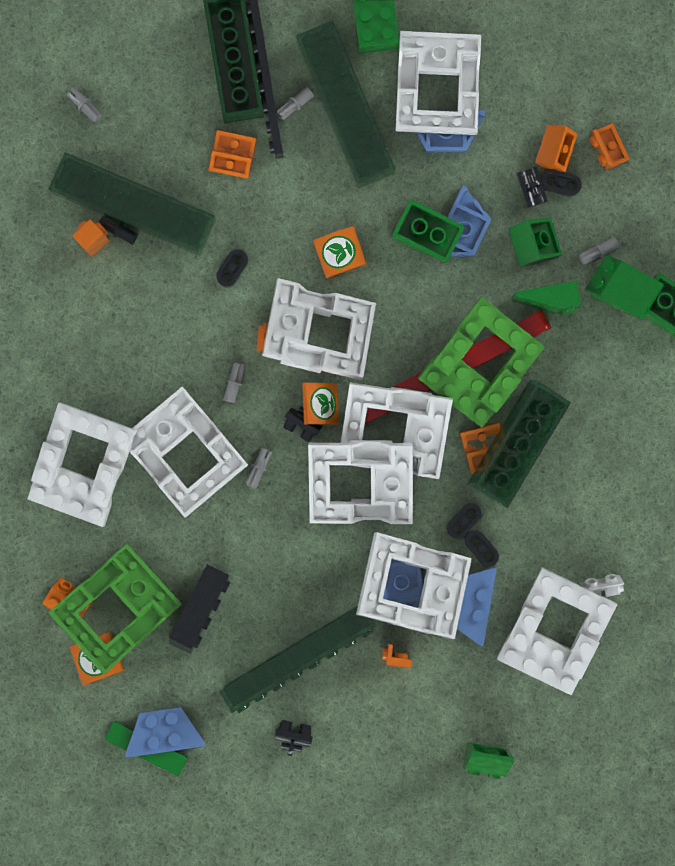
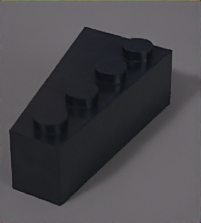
(198, 609)

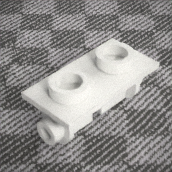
(611, 585)

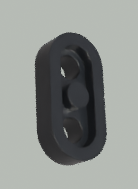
(561, 180)
(232, 268)
(462, 519)
(481, 548)

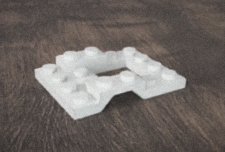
(439, 56)
(291, 323)
(425, 423)
(166, 429)
(390, 482)
(71, 491)
(441, 590)
(544, 657)

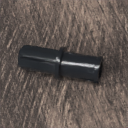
(118, 229)

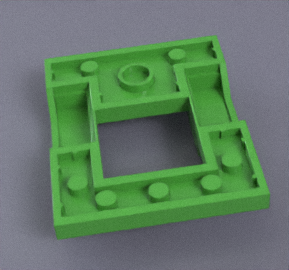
(471, 391)
(138, 591)

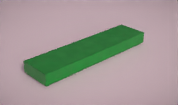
(169, 761)

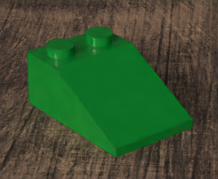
(427, 231)
(623, 287)
(556, 298)
(487, 760)

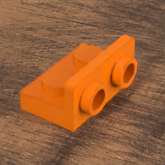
(399, 659)

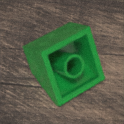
(535, 241)

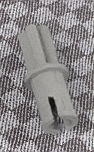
(295, 103)
(84, 105)
(598, 250)
(234, 382)
(258, 468)

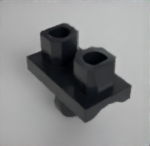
(532, 187)
(296, 418)
(284, 734)

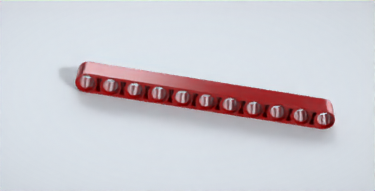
(476, 356)

